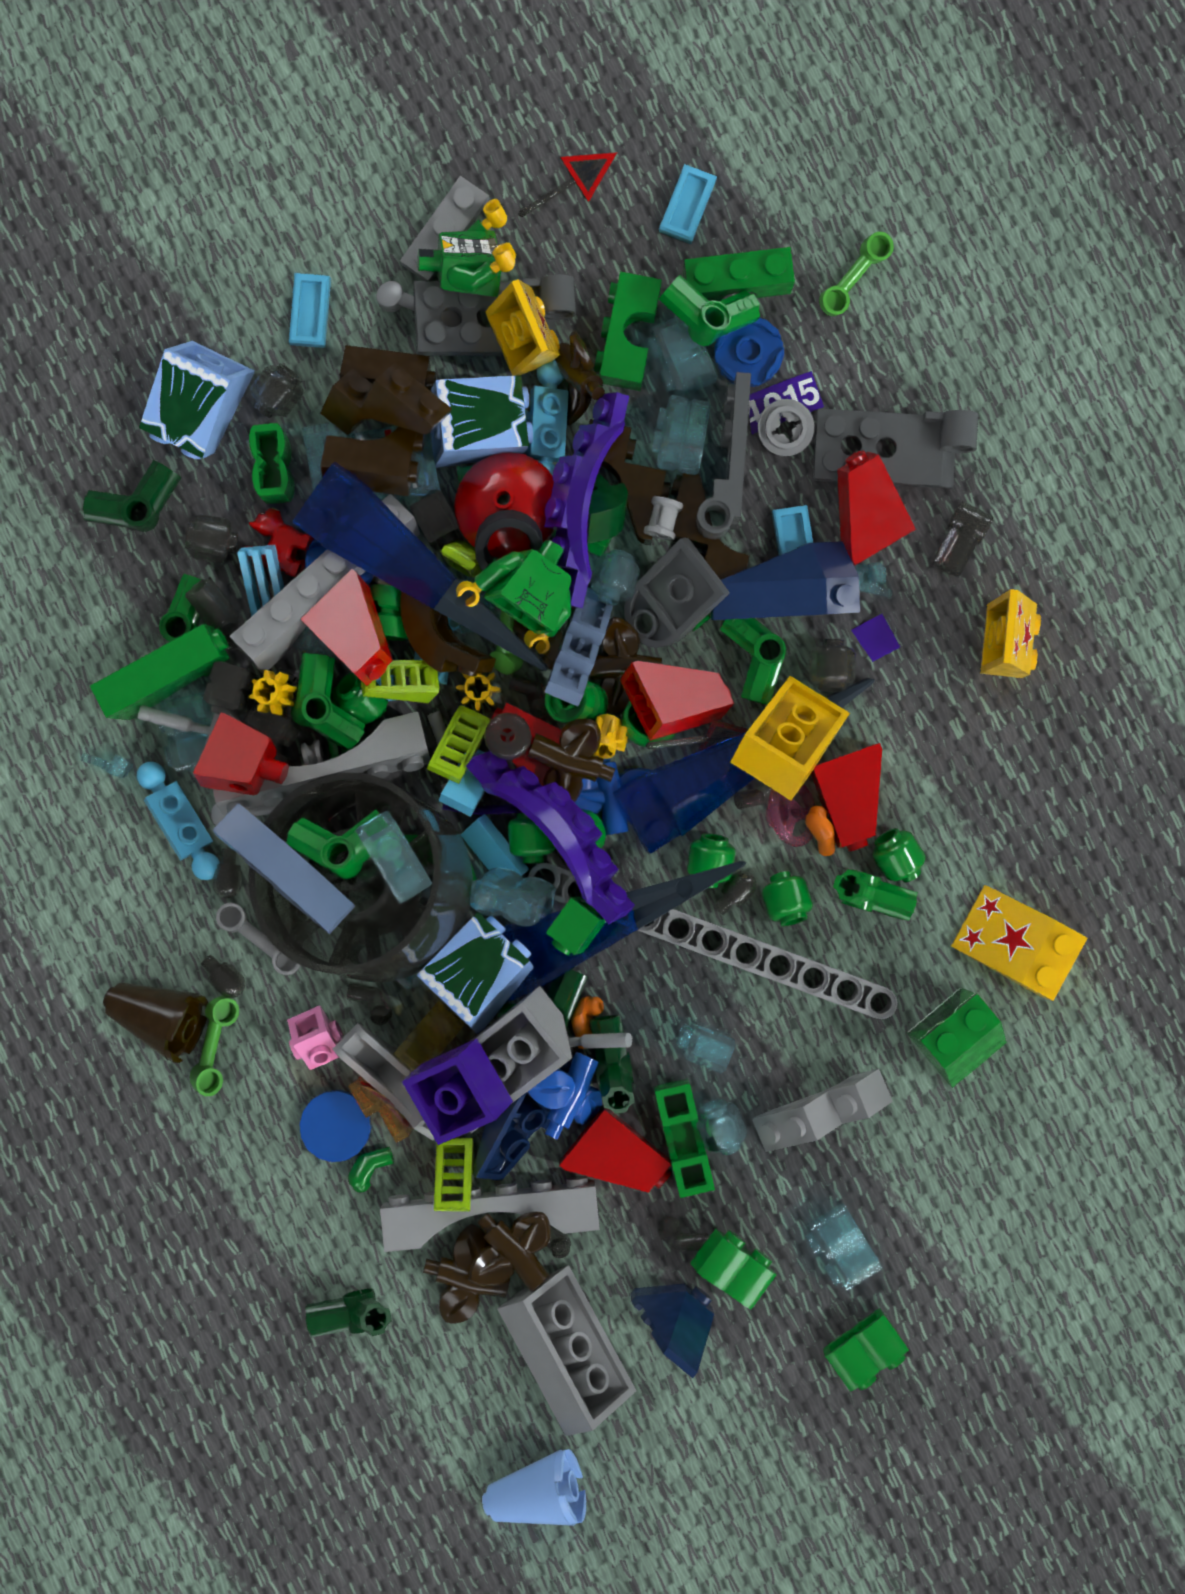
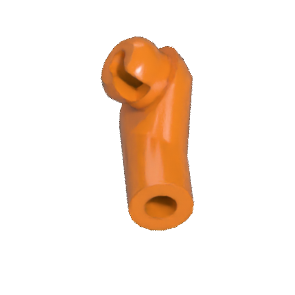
(821, 829)
(585, 1011)

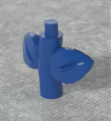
(599, 796)
(569, 1095)

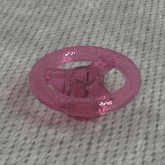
(783, 815)

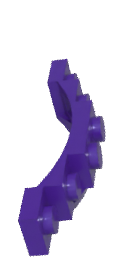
(573, 487)
(565, 826)

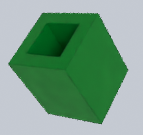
(575, 927)

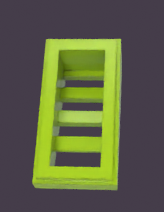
(462, 558)
(422, 680)
(468, 725)
(455, 1145)

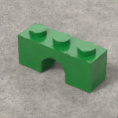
(760, 272)
(634, 300)
(683, 1139)

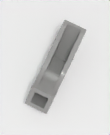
(380, 1068)
(821, 1113)

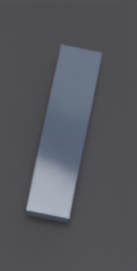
(578, 649)
(283, 868)

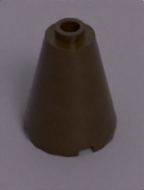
(158, 1016)

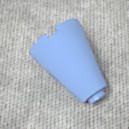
(539, 1493)

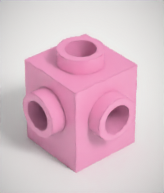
(314, 1037)

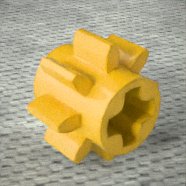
(273, 692)
(485, 695)
(612, 736)

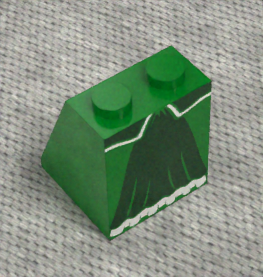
(959, 1035)

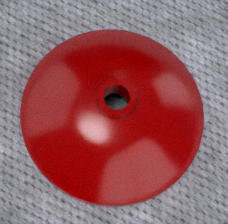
(504, 473)

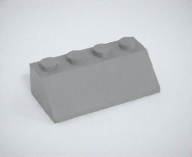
(526, 1043)
(567, 1352)

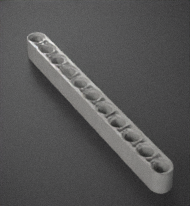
(763, 953)

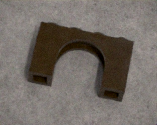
(388, 462)

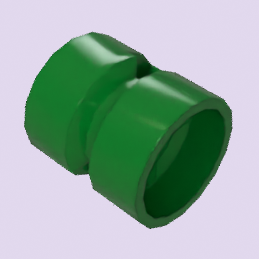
(387, 603)
(591, 705)

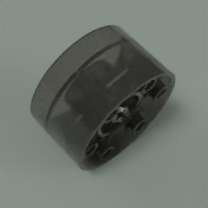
(423, 926)

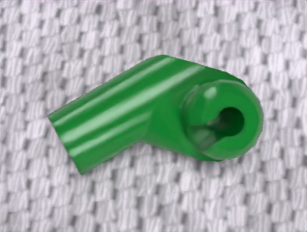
(365, 1165)

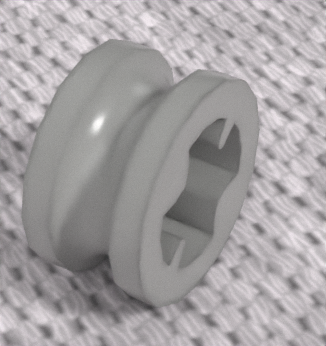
(312, 753)

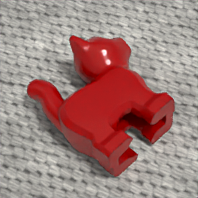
(285, 538)

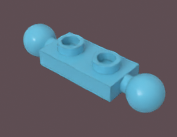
(548, 417)
(177, 820)

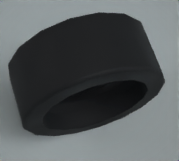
(503, 519)

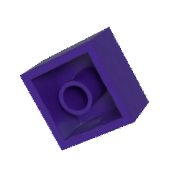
(457, 1091)

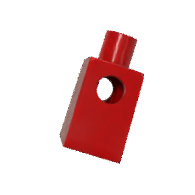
(238, 759)

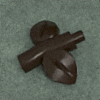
(578, 371)
(620, 650)
(572, 757)
(511, 1251)
(461, 1297)

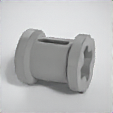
(663, 518)

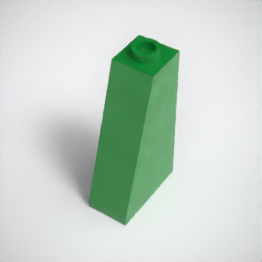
(160, 673)

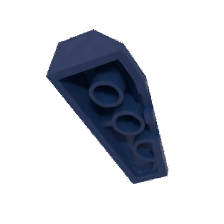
(798, 583)
(507, 1137)
(678, 1321)

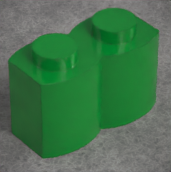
(270, 471)
(734, 1268)
(866, 1351)

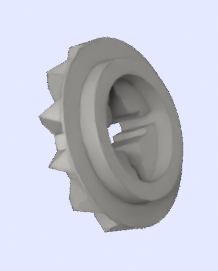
(800, 435)

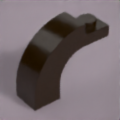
(436, 642)

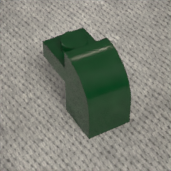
(606, 510)

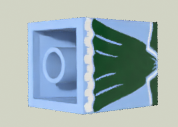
(194, 398)
(483, 419)
(477, 971)

